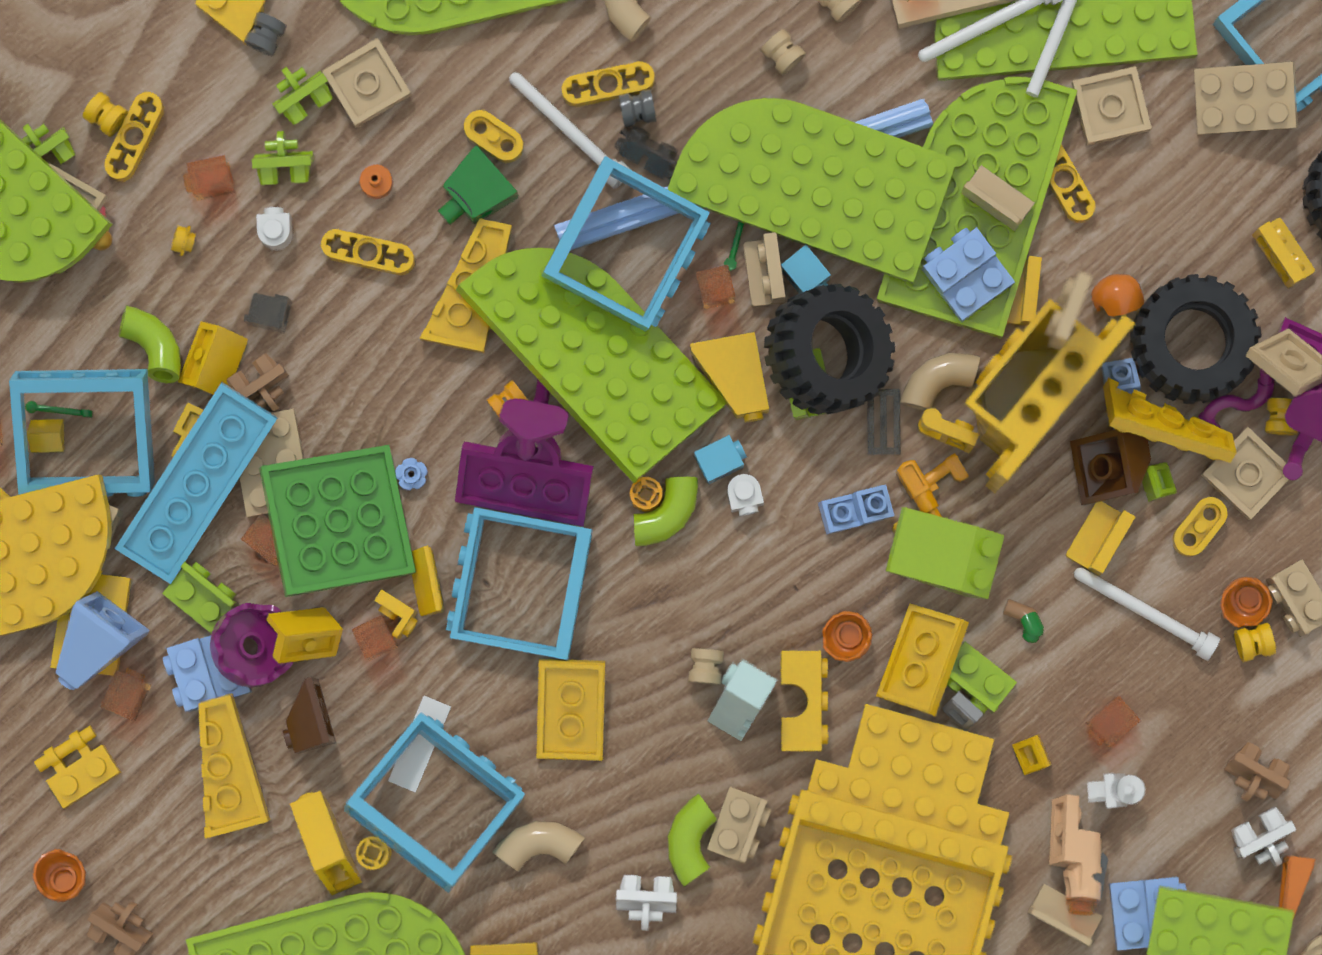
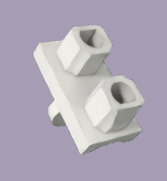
(1117, 790)
(1275, 827)
(646, 904)

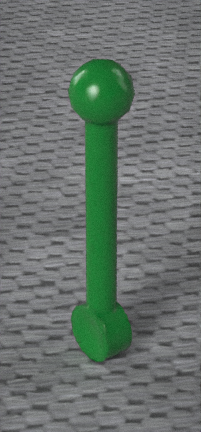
(731, 262)
(32, 407)

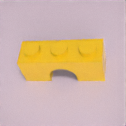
(805, 731)

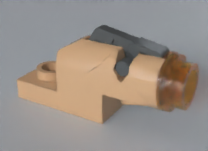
(1079, 853)

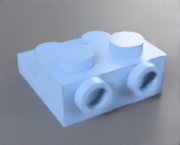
(967, 273)
(197, 674)
(1134, 909)

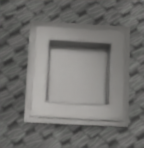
(962, 711)

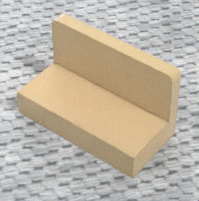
(997, 198)
(1051, 908)

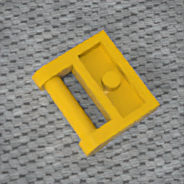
(957, 434)

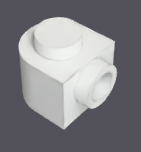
(275, 228)
(744, 495)

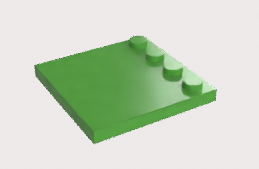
(337, 520)

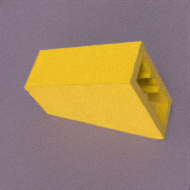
(735, 372)
(325, 842)

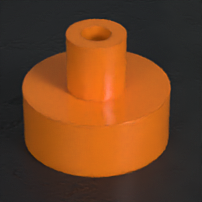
(379, 188)

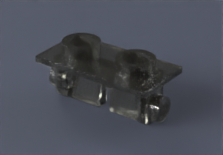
(638, 143)

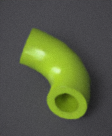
(156, 341)
(671, 515)
(686, 837)

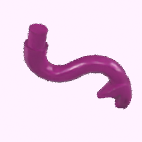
(1263, 392)

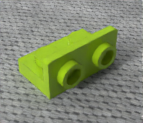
(200, 596)
(979, 679)

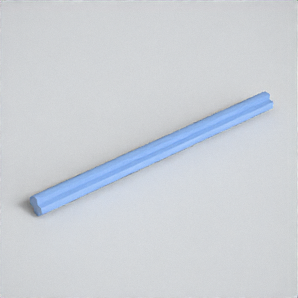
(645, 210)

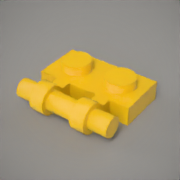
(83, 775)

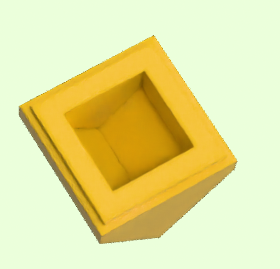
(46, 435)
(1031, 754)

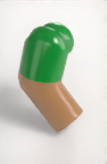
(1029, 619)

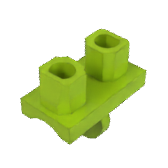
(314, 86)
(56, 143)
(268, 163)

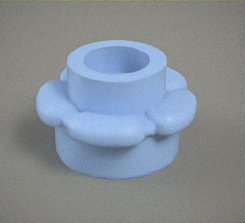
(417, 480)

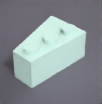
(741, 699)

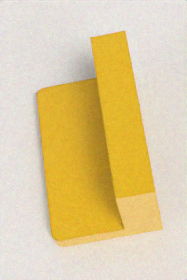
(1026, 296)
(212, 357)
(1099, 537)
(305, 634)

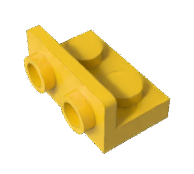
(1283, 252)

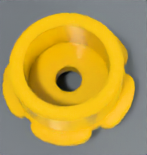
(183, 240)

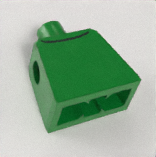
(476, 189)

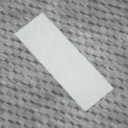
(412, 763)

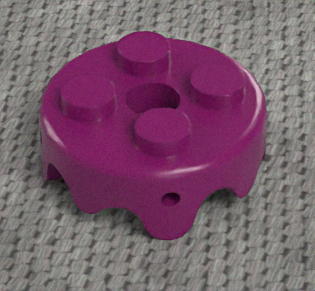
(227, 646)

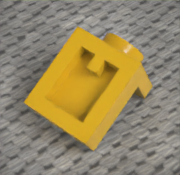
(392, 608)

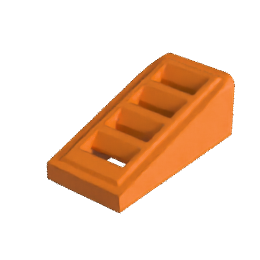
(1294, 880)

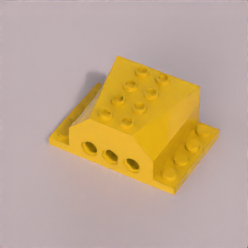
(1032, 386)

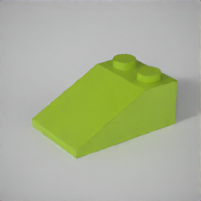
(945, 553)

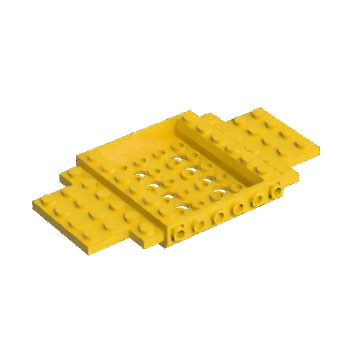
(907, 814)

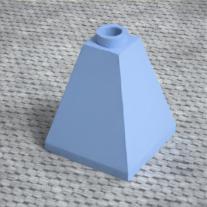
(95, 639)

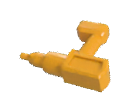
(921, 486)

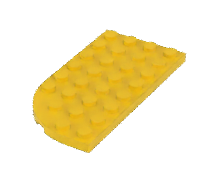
(51, 551)

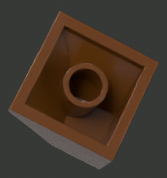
(1109, 465)
(308, 720)

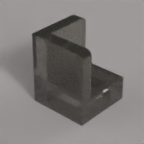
(269, 312)

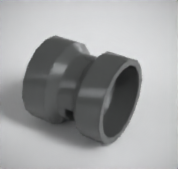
(265, 33)
(637, 108)

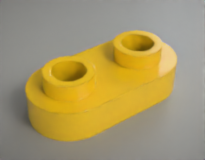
(494, 136)
(1199, 527)

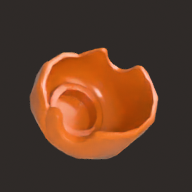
(1118, 294)
(1246, 602)
(847, 636)
(59, 875)

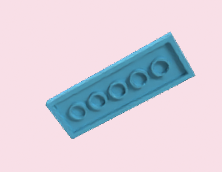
(196, 482)

